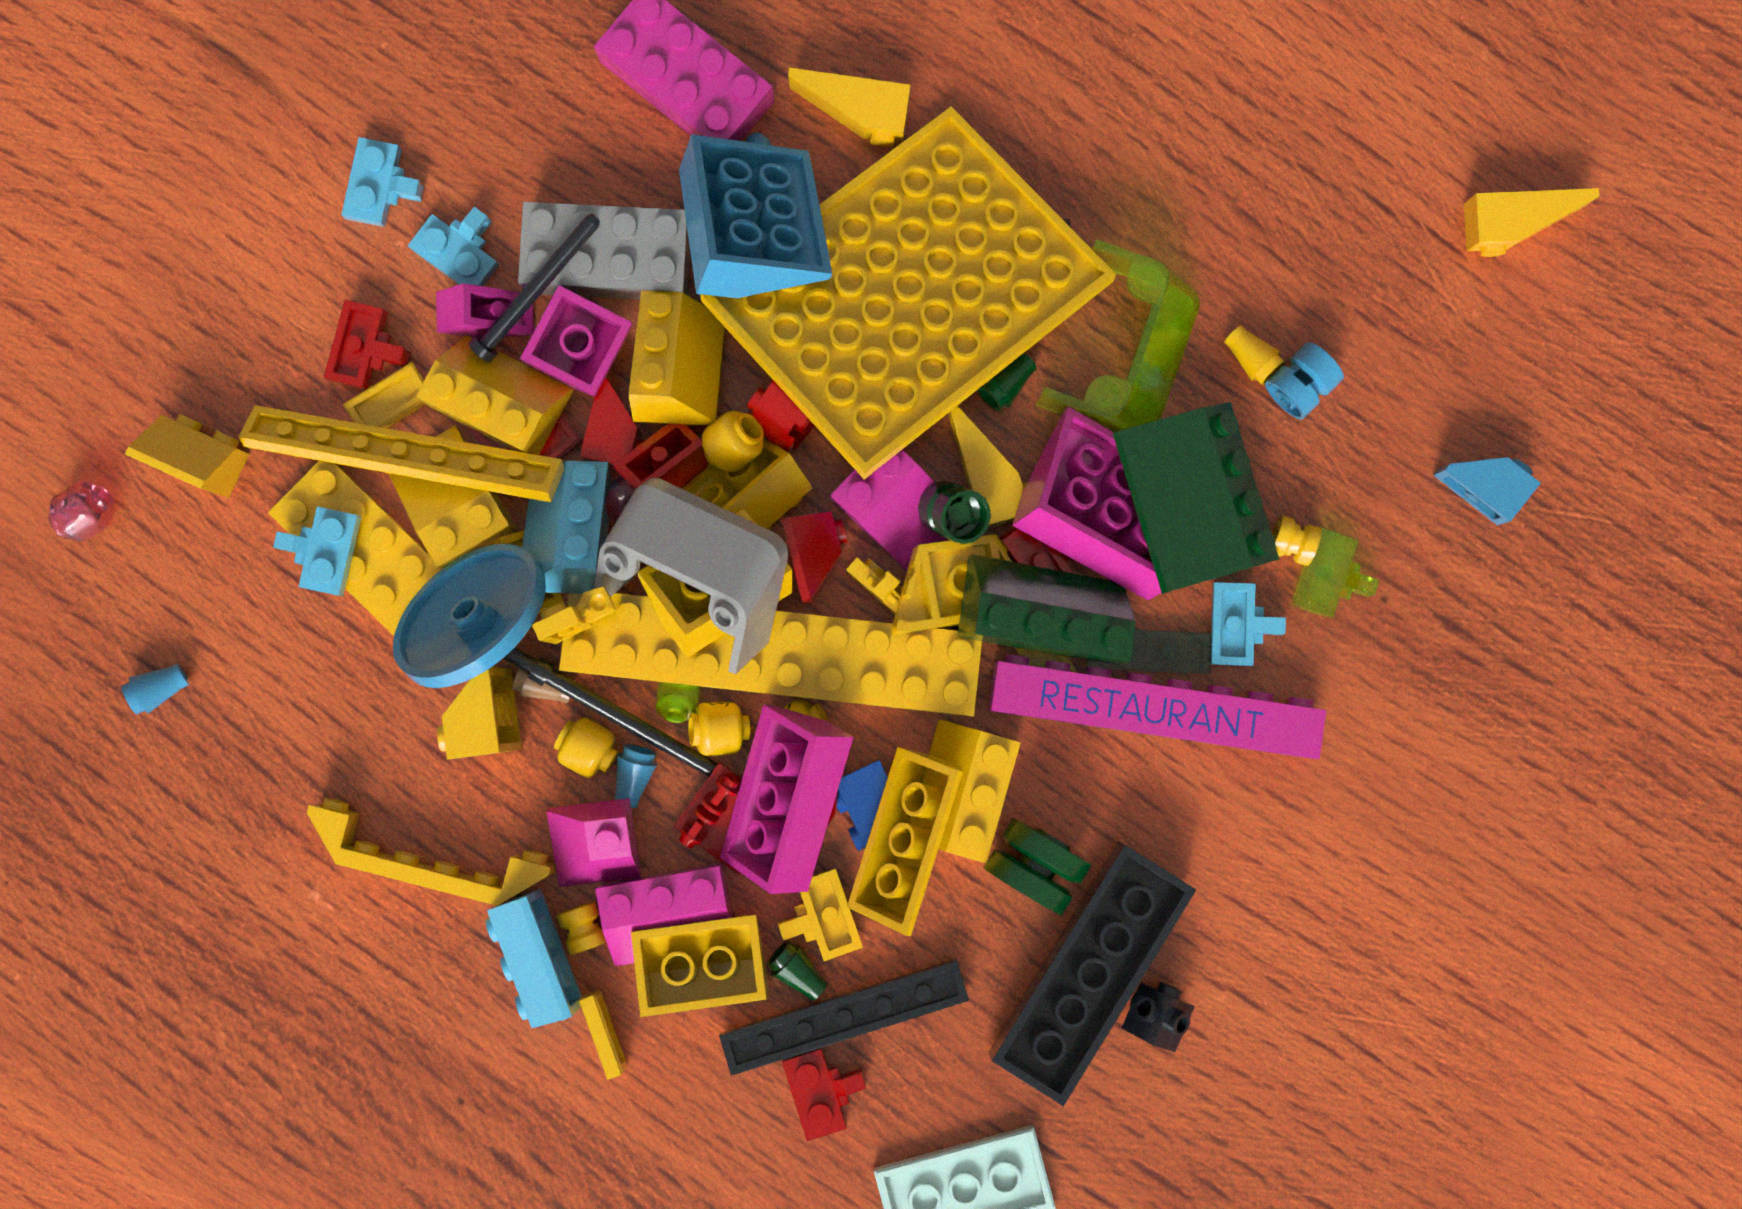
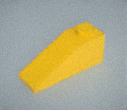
(864, 105)
(1507, 218)
(986, 469)

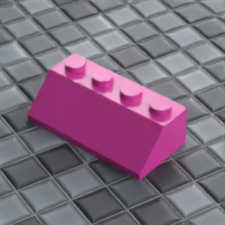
(785, 799)

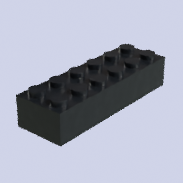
(1091, 973)

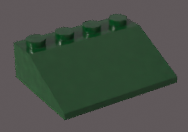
(1195, 496)

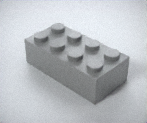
(625, 255)

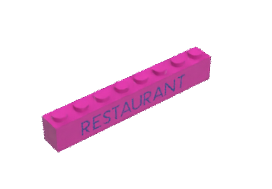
(1156, 709)

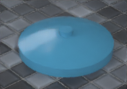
(469, 615)

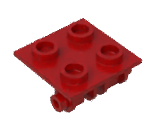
(710, 812)

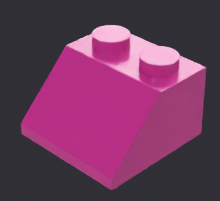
(576, 341)

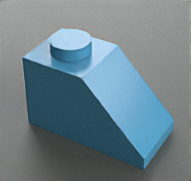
(1491, 486)

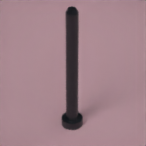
(485, 345)

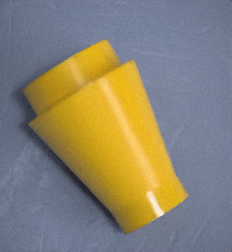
(1254, 355)

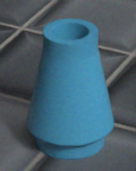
(153, 688)
(634, 771)

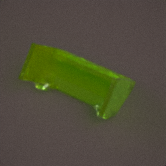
(1144, 394)

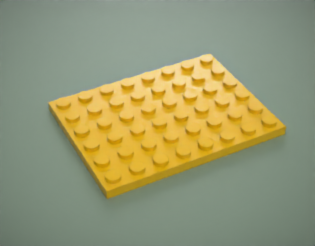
(931, 293)

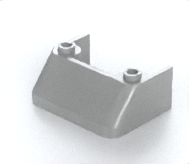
(706, 549)

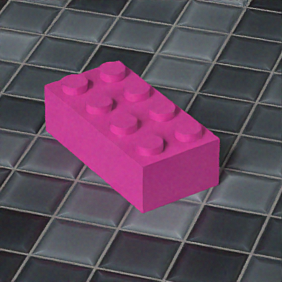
(684, 71)

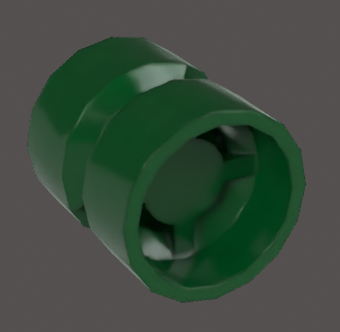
(954, 512)

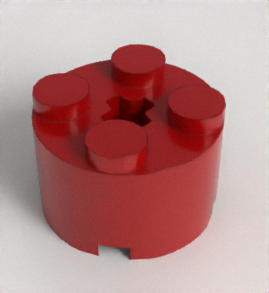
(779, 417)

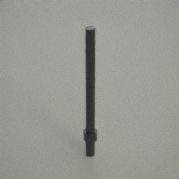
(542, 672)

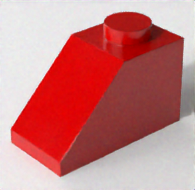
(609, 428)
(669, 455)

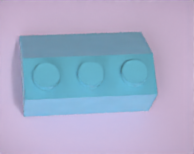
(571, 529)
(534, 959)

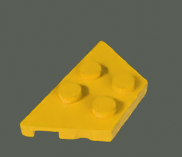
(936, 583)

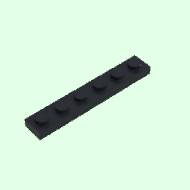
(843, 1017)

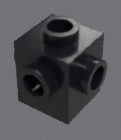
(1158, 1015)

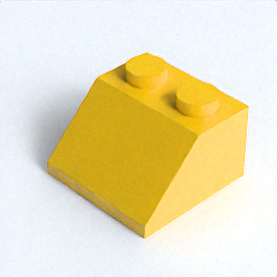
(190, 454)

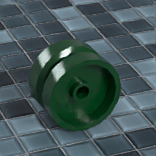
(1037, 865)

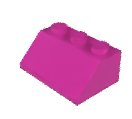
(660, 902)

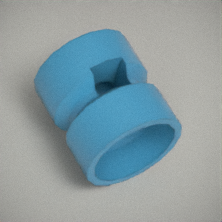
(1309, 374)

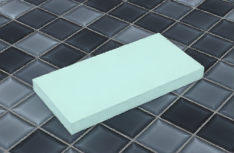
(978, 1174)

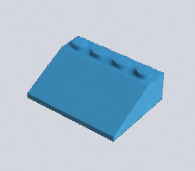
(751, 217)

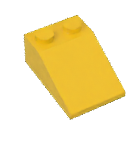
(452, 517)

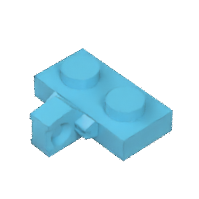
(377, 183)
(457, 248)
(324, 550)
(1238, 624)

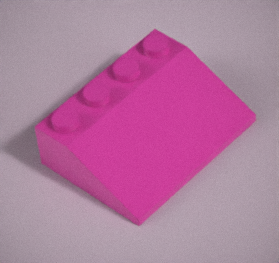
(1085, 507)

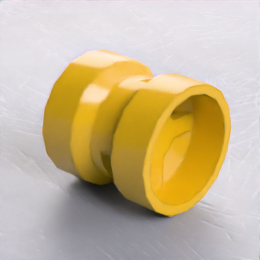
(1292, 539)
(582, 930)

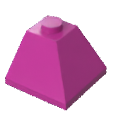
(594, 842)

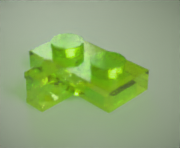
(1332, 576)

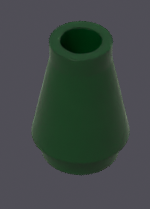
(1008, 383)
(796, 970)

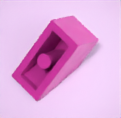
(474, 309)

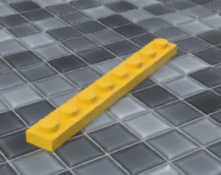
(402, 453)

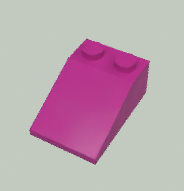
(888, 506)

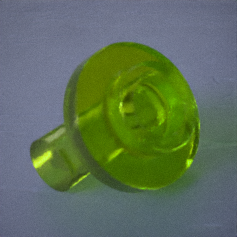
(677, 701)

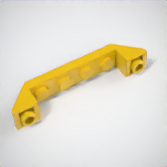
(337, 828)

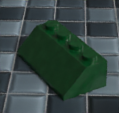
(1046, 611)

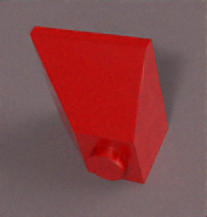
(814, 550)

